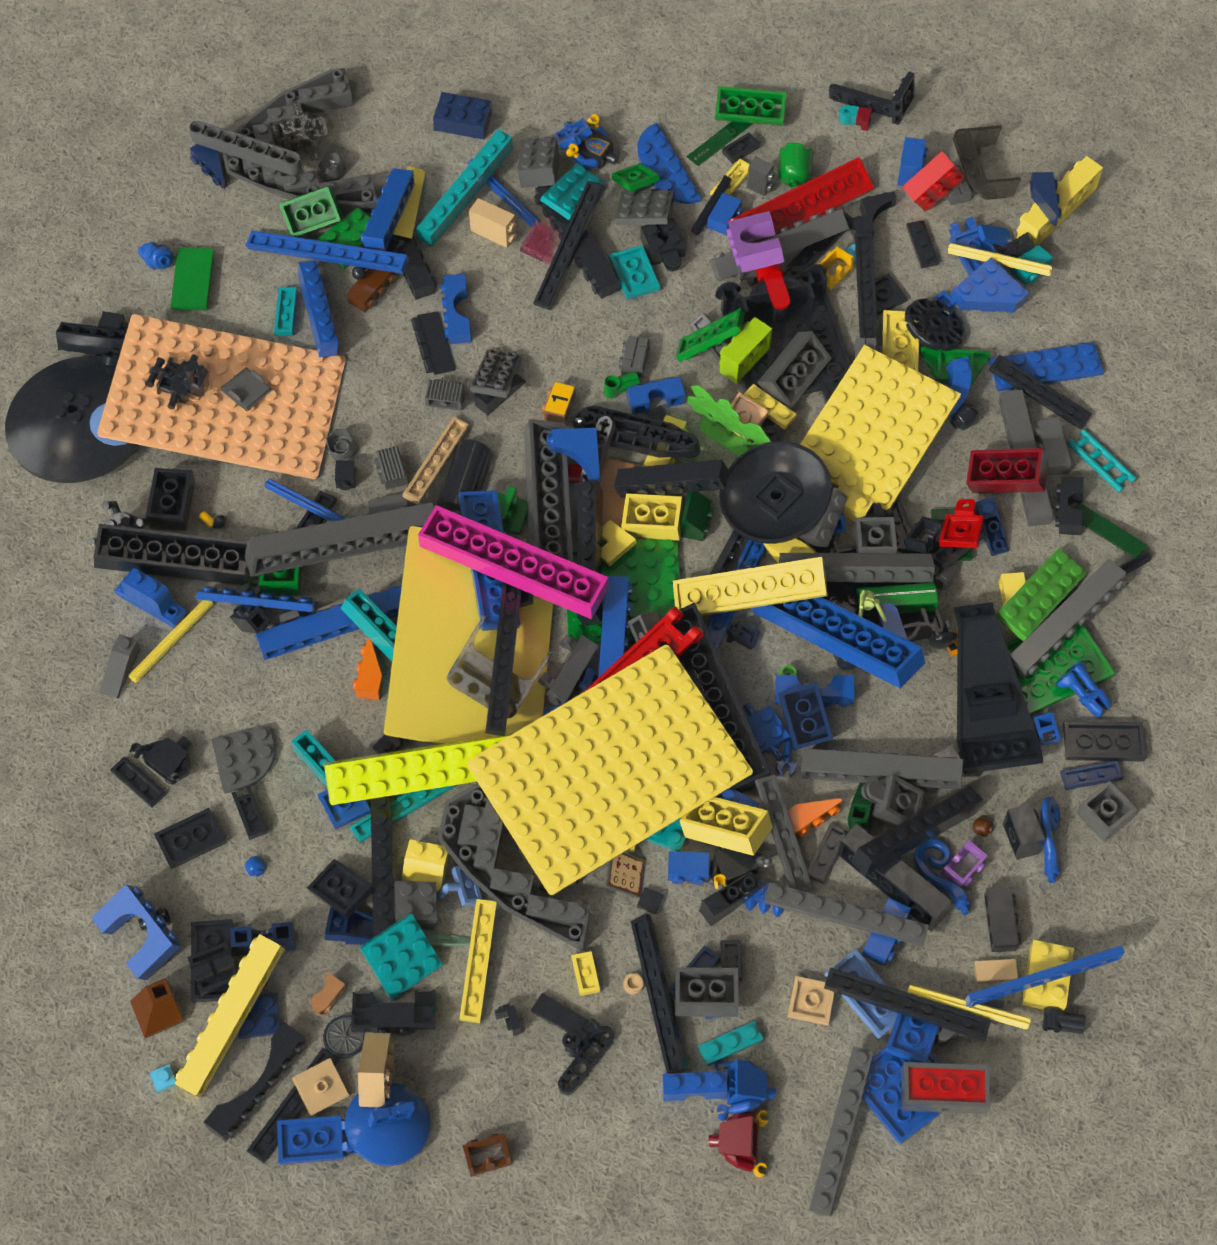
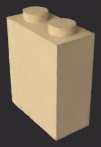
(492, 223)

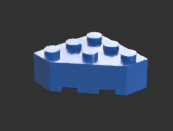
(990, 290)

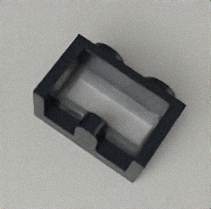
(924, 536)

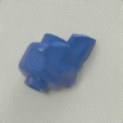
(156, 255)

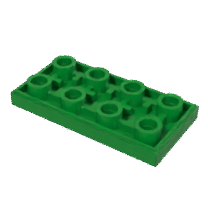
(192, 279)

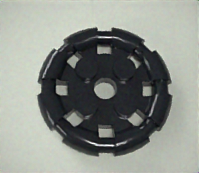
(920, 324)

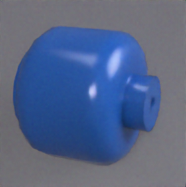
(255, 866)

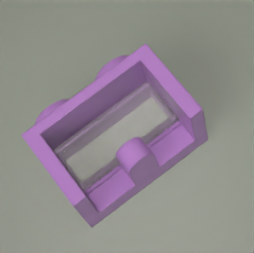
(964, 864)

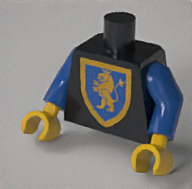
(595, 149)

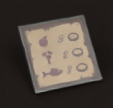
(626, 874)

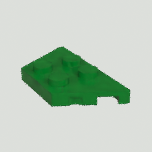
(939, 360)

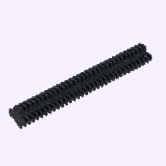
(698, 225)

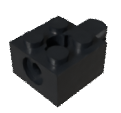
(664, 244)

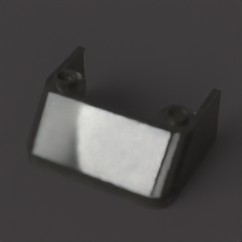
(968, 144)

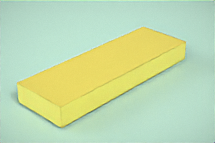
(738, 174)

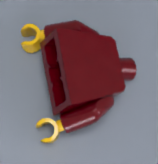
(739, 1140)

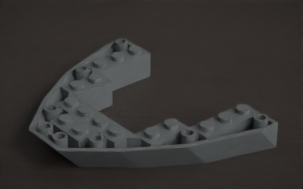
(315, 95)
(472, 837)

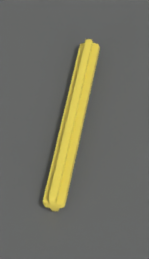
(1003, 260)
(170, 640)
(979, 1010)

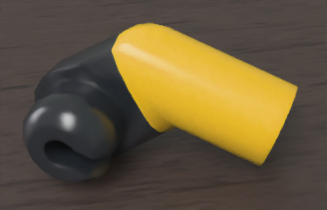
(218, 522)

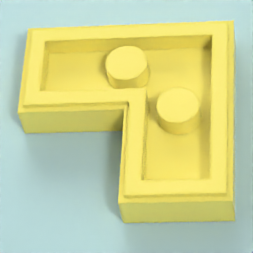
(617, 542)

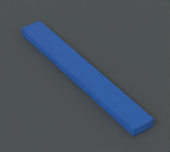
(720, 622)
(1044, 976)

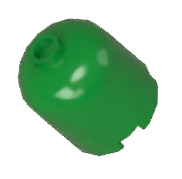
(795, 164)

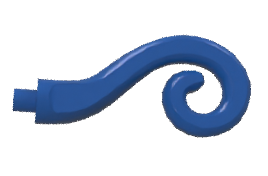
(1050, 823)
(956, 893)

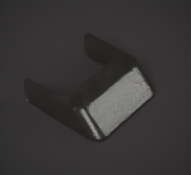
(473, 675)

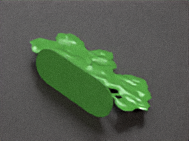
(721, 420)

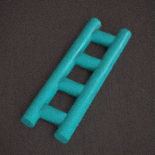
(1101, 450)

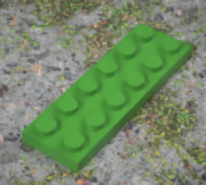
(1041, 594)

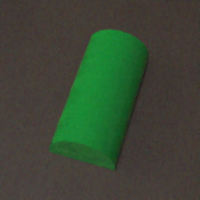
(750, 106)

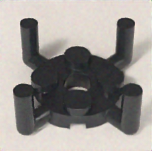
(121, 519)

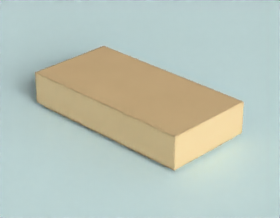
(995, 970)

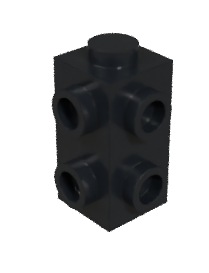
(250, 618)

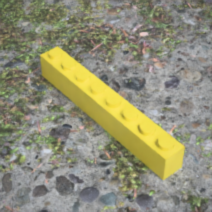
(229, 1016)

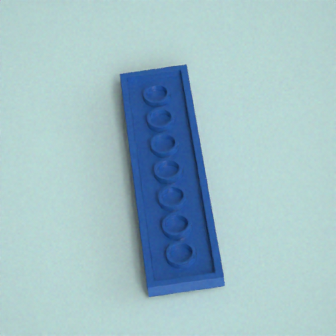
(484, 509)

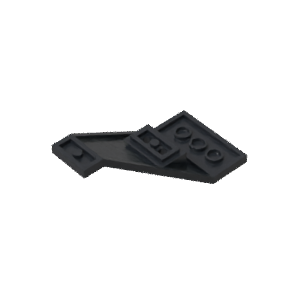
(991, 708)

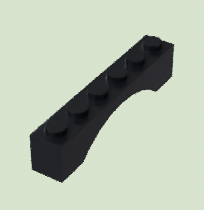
(228, 1116)

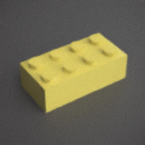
(728, 825)

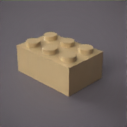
(375, 1070)

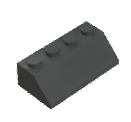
(795, 369)

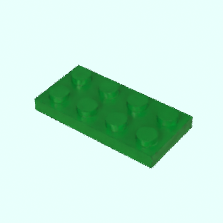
(710, 335)

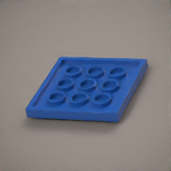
(884, 1097)

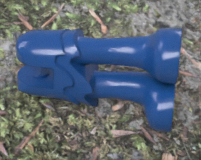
(1088, 700)

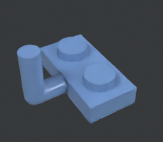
(467, 889)

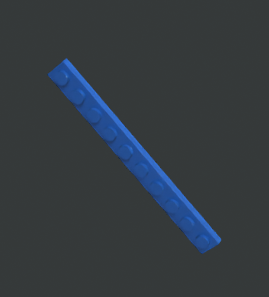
(327, 252)

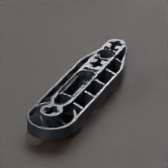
(641, 433)

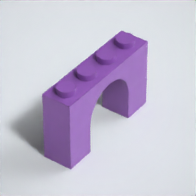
(754, 255)

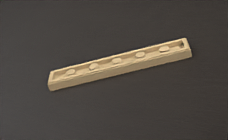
(435, 460)

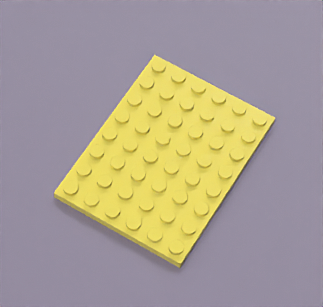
(879, 426)

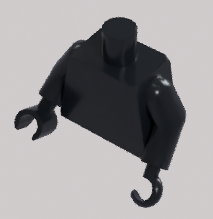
(166, 758)

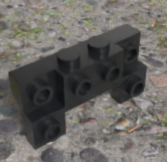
(393, 1017)

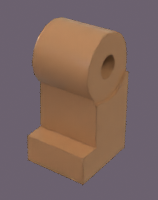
(328, 996)

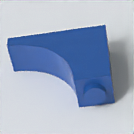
(579, 445)

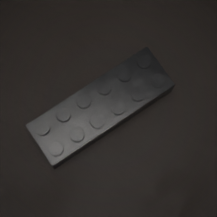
(900, 882)

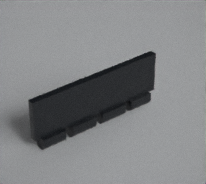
(432, 343)

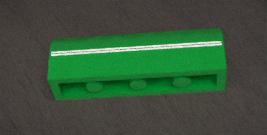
(905, 597)

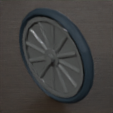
(340, 1039)

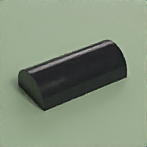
(465, 473)

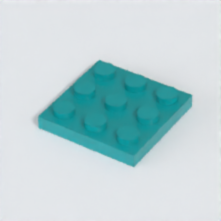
(400, 956)

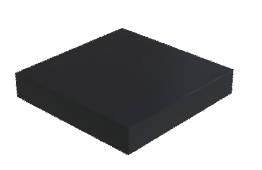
(888, 294)

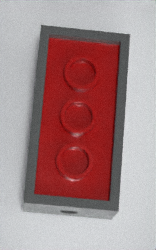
(945, 1088)

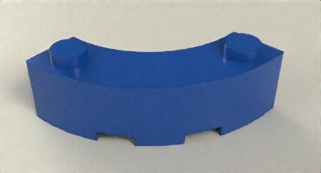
(959, 379)

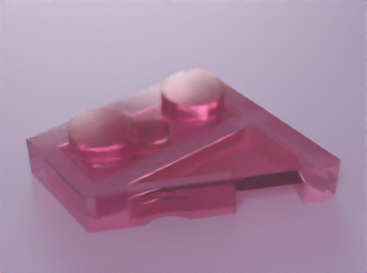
(538, 243)

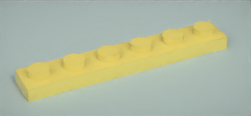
(478, 961)

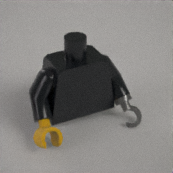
(731, 865)

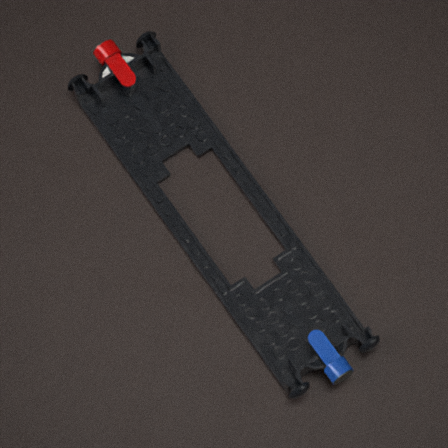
(795, 308)

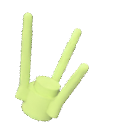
(868, 601)

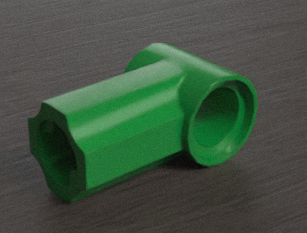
(614, 385)

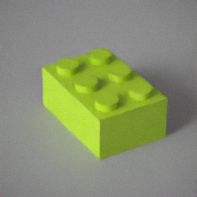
(745, 350)

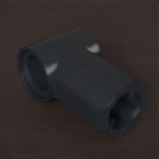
(1059, 1021)

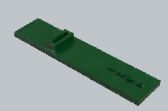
(717, 141)
(1111, 532)

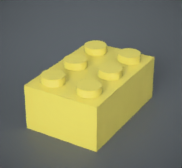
(653, 516)
(1042, 957)

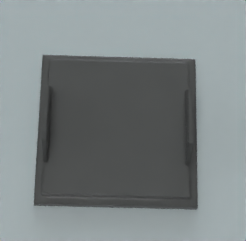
(246, 389)

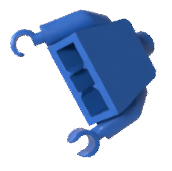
(745, 1087)

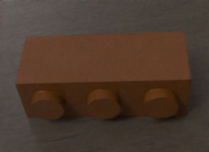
(366, 291)

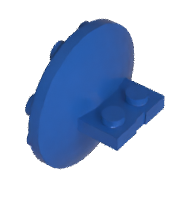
(389, 1132)

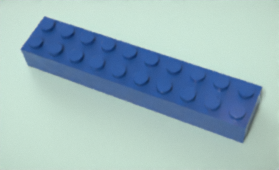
(848, 637)

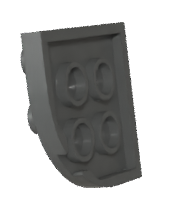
(244, 757)

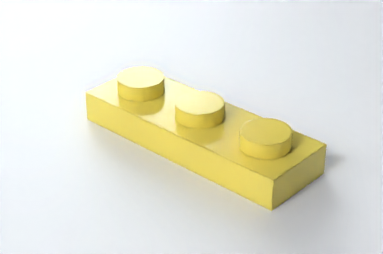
(778, 412)

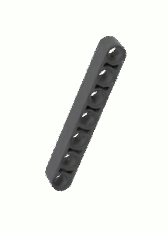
(245, 147)

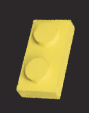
(585, 973)

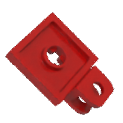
(964, 519)

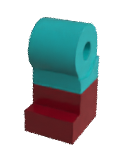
(856, 116)

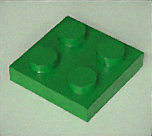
(635, 177)

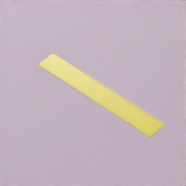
(407, 220)

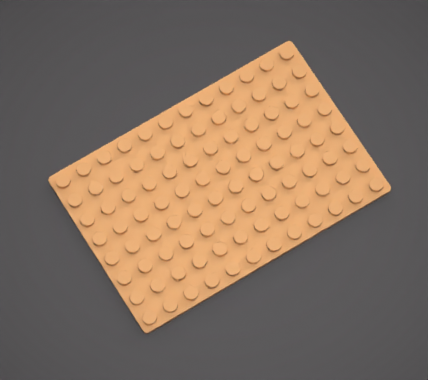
(277, 434)

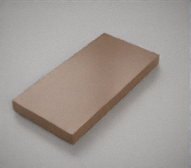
(612, 503)

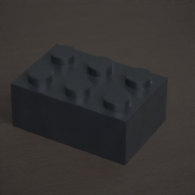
(170, 498)

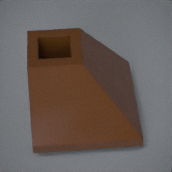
(156, 1008)

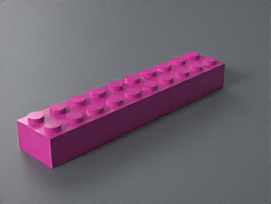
(513, 562)

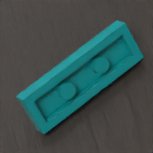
(285, 311)
(730, 1043)

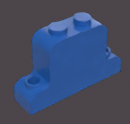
(150, 597)

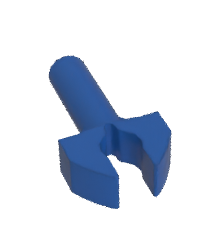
(786, 760)

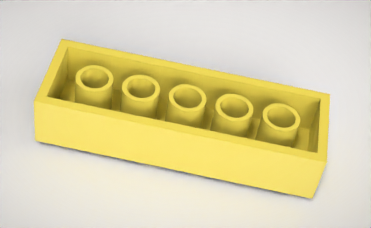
(1072, 190)

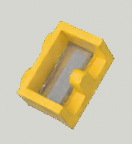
(838, 266)

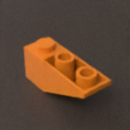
(369, 678)
(812, 814)

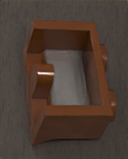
(486, 1154)

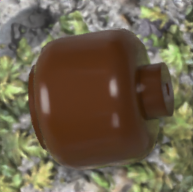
(983, 826)

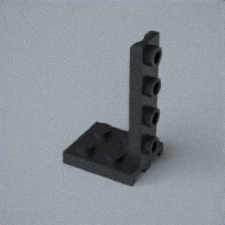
(891, 108)

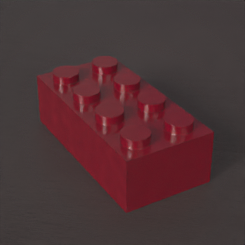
(1007, 470)

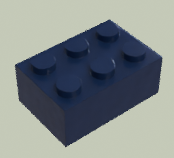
(462, 115)
(805, 716)

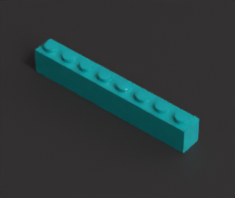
(465, 188)

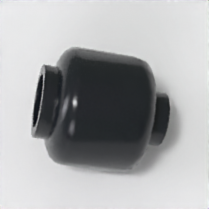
(964, 417)

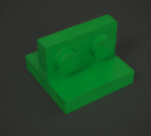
(512, 511)

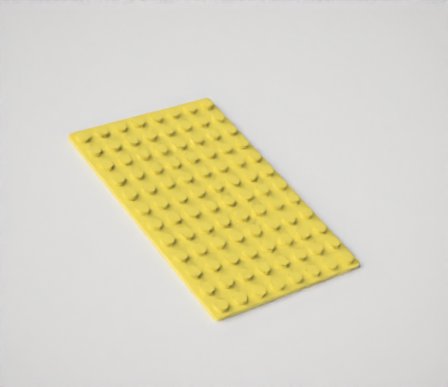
(432, 629)
(609, 769)

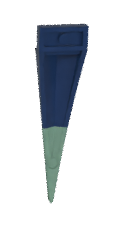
(359, 930)

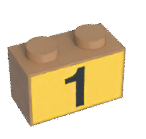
(559, 402)

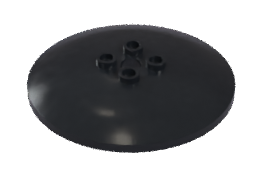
(771, 470)

